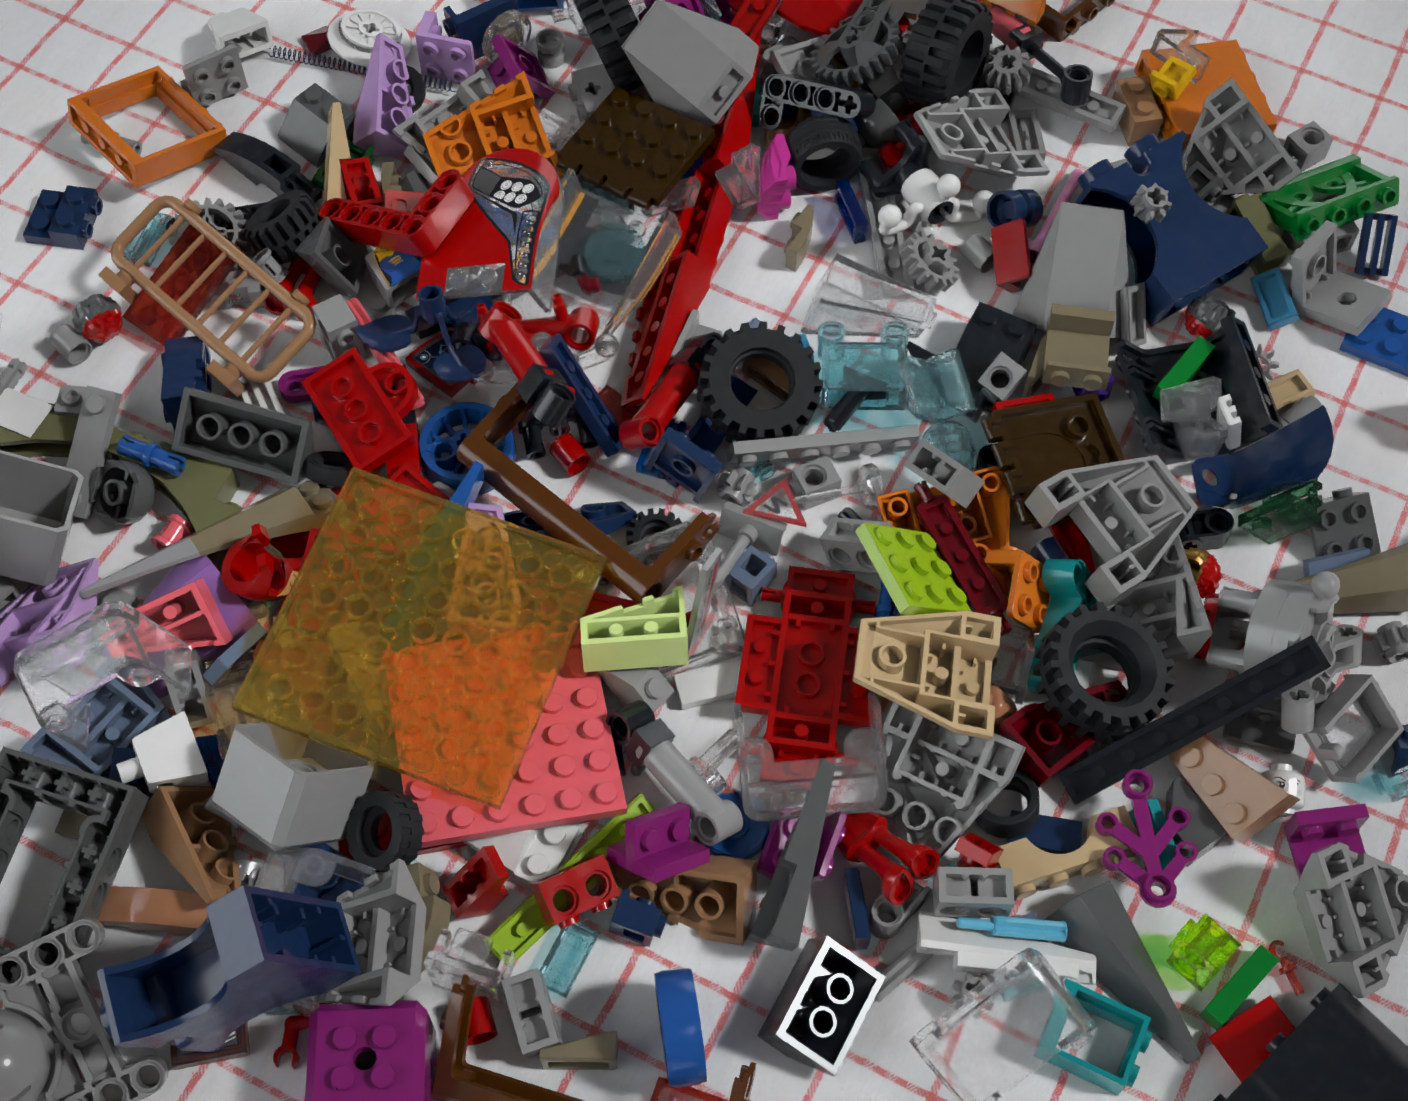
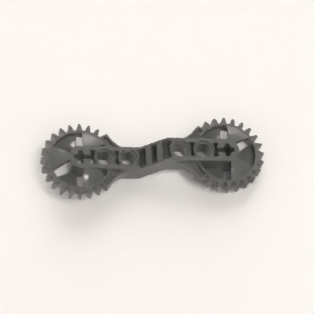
(864, 41)

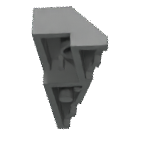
(786, 899)
(1103, 928)

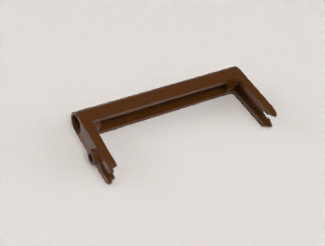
(566, 523)
(465, 1082)

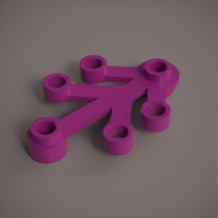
(1147, 844)

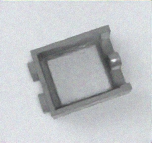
(1353, 729)

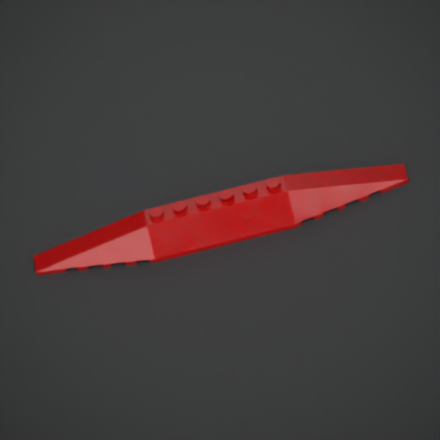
(691, 264)

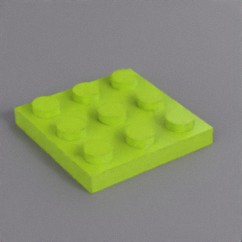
(912, 570)

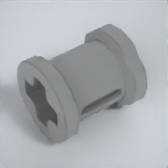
(264, 257)

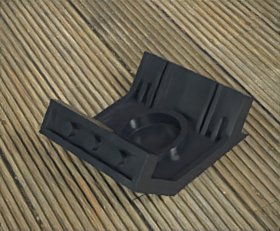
(1231, 361)

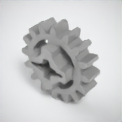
(929, 262)

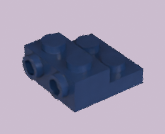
(64, 217)

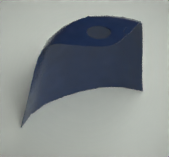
(1268, 466)

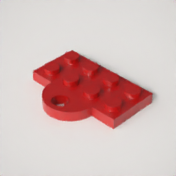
(364, 408)

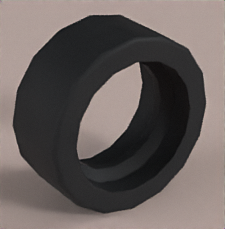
(1018, 824)

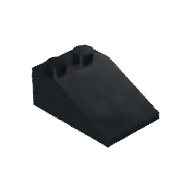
(986, 336)

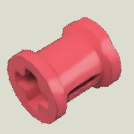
(174, 530)

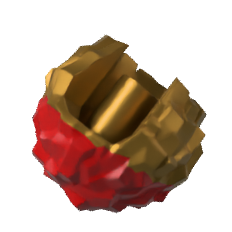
(1205, 570)

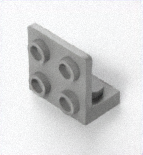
(214, 76)

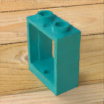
(1120, 1016)

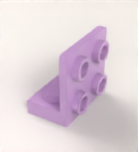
(443, 55)

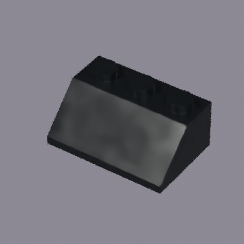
(821, 1005)

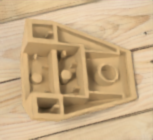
(933, 666)

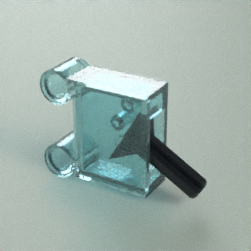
(860, 372)

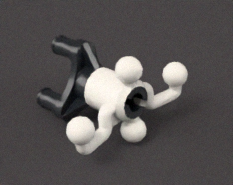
(928, 196)

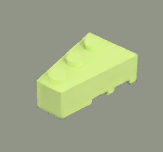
(636, 636)

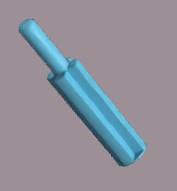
(1017, 927)

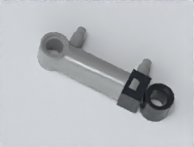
(652, 748)

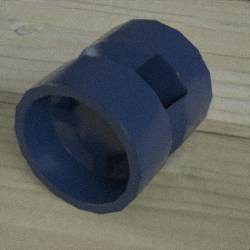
(1015, 205)

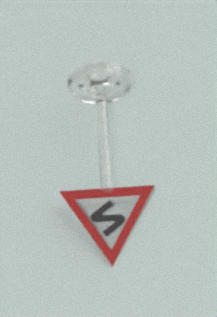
(782, 506)

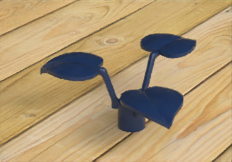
(394, 331)

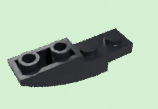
(265, 164)

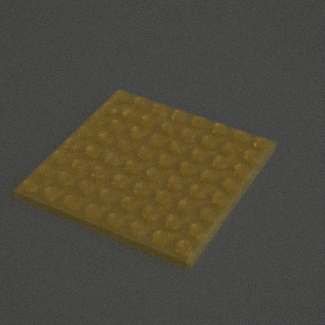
(422, 637)

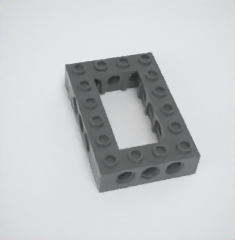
(105, 836)

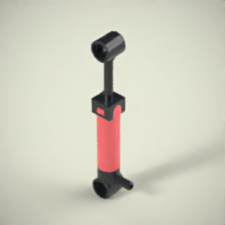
(1012, 31)

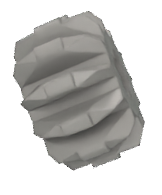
(1007, 69)

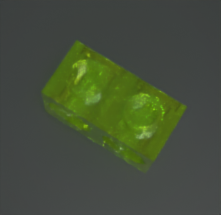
(1201, 951)

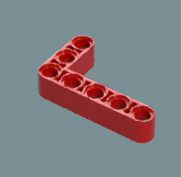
(402, 231)

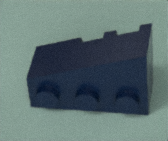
(182, 367)

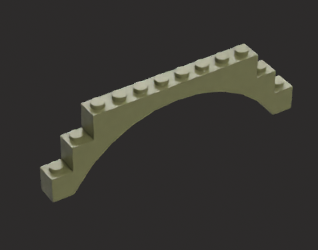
(199, 492)

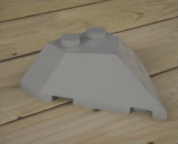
(1238, 145)
(1353, 915)

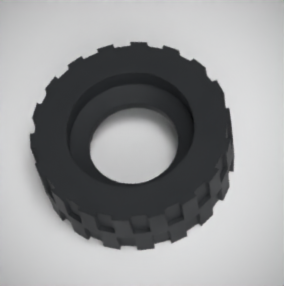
(364, 823)

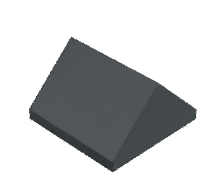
(334, 257)

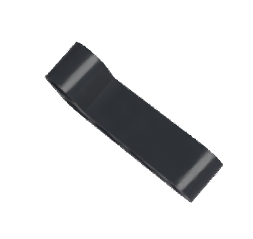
(818, 99)

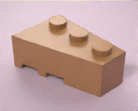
(1231, 789)

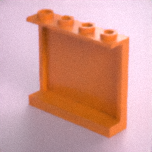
(1225, 63)

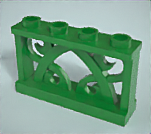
(1364, 190)

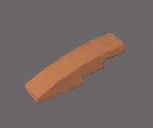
(154, 910)

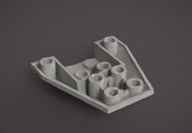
(690, 61)

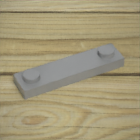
(92, 440)

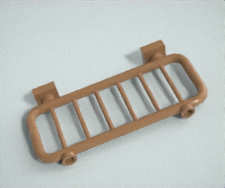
(235, 365)

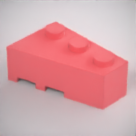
(190, 615)

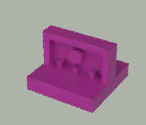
(514, 60)
(659, 845)

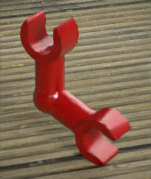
(292, 1026)

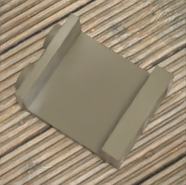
(1078, 347)

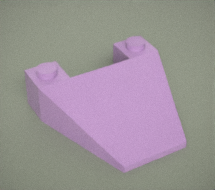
(44, 610)

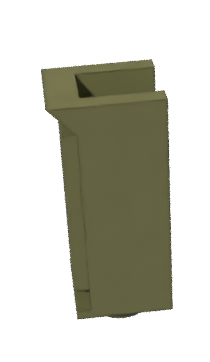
(1255, 210)

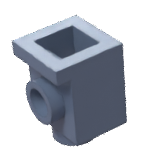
(751, 564)

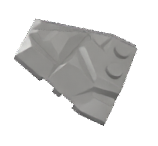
(940, 778)

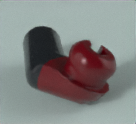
(580, 274)

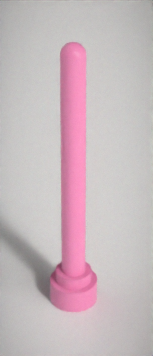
(1066, 194)

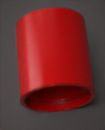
(570, 454)
(482, 1022)

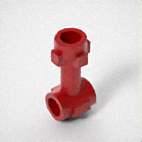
(892, 153)

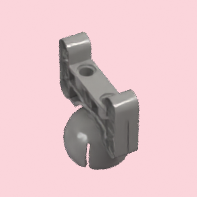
(41, 1061)

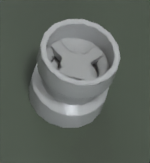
(550, 48)

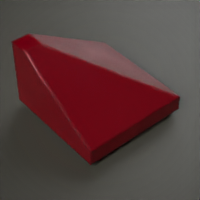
(317, 40)

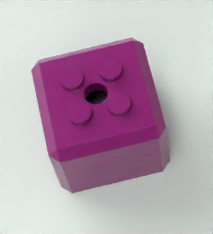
(398, 1036)

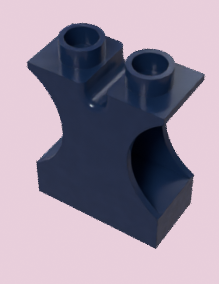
(1191, 246)
(242, 961)

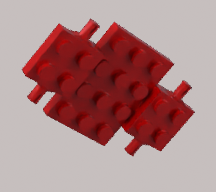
(804, 664)

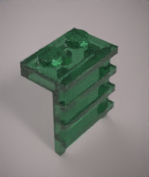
(1284, 513)

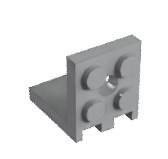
(1322, 289)

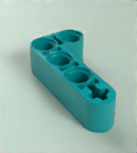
(1066, 585)

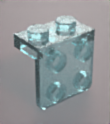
(936, 386)

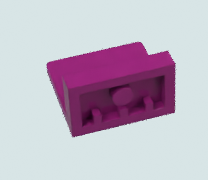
(1318, 828)
(831, 836)

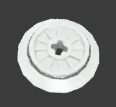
(355, 33)

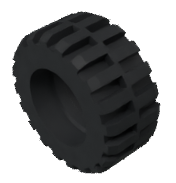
(609, 26)
(946, 51)

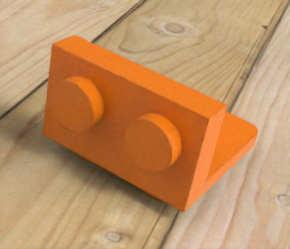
(1027, 594)

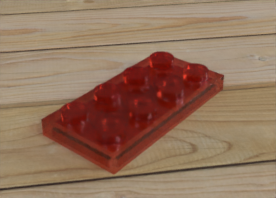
(156, 320)

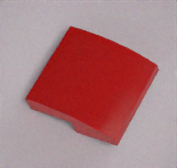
(1245, 1037)

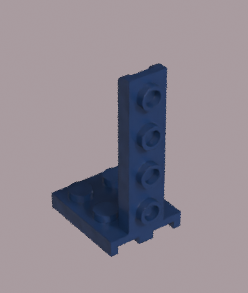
(691, 457)

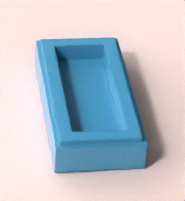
(1274, 299)

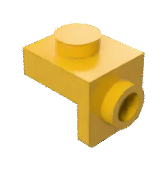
(1172, 78)

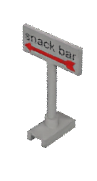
(746, 531)

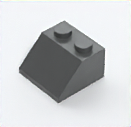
(307, 123)

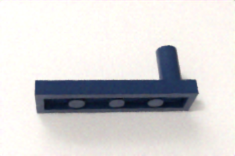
(588, 403)

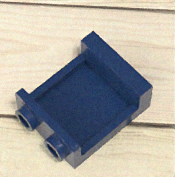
(474, 22)

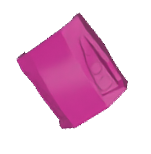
(776, 179)

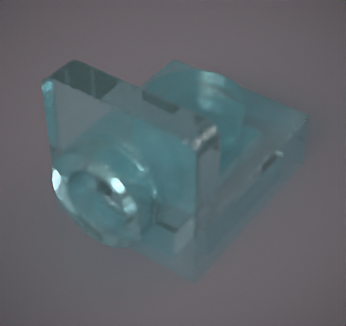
(1394, 787)

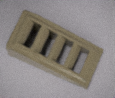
(589, 1053)

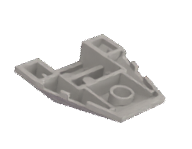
(971, 135)

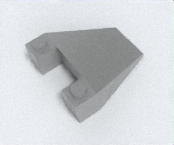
(1124, 511)

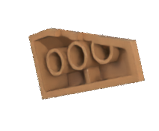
(194, 839)
(708, 898)

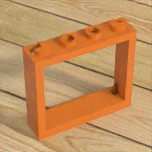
(88, 107)

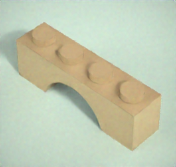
(1038, 868)

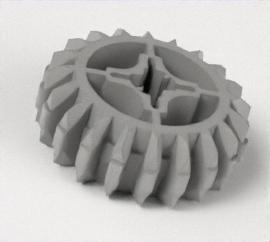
(223, 213)

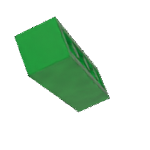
(1186, 366)
(1238, 987)

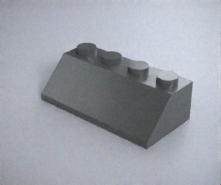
(243, 435)

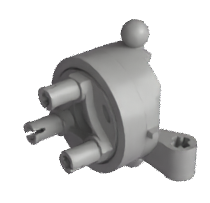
(1280, 618)

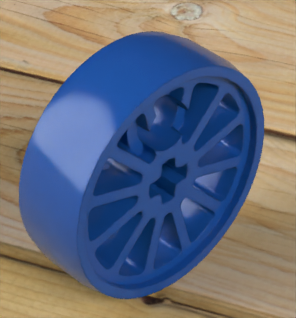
(432, 445)
(680, 1027)

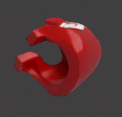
(256, 573)

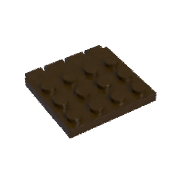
(634, 148)
(1046, 439)

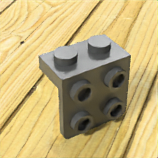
(1345, 523)

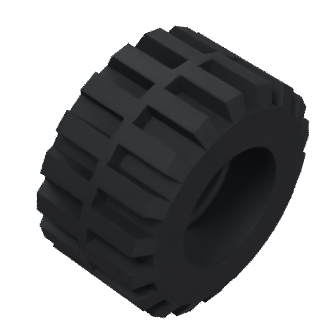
(282, 225)

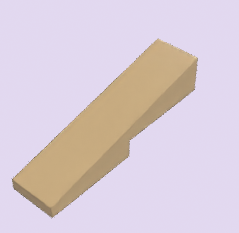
(336, 150)

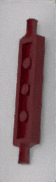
(961, 555)

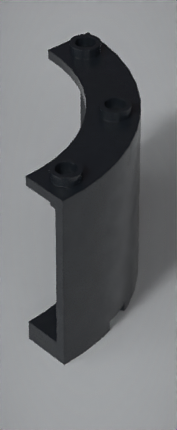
(1331, 1056)

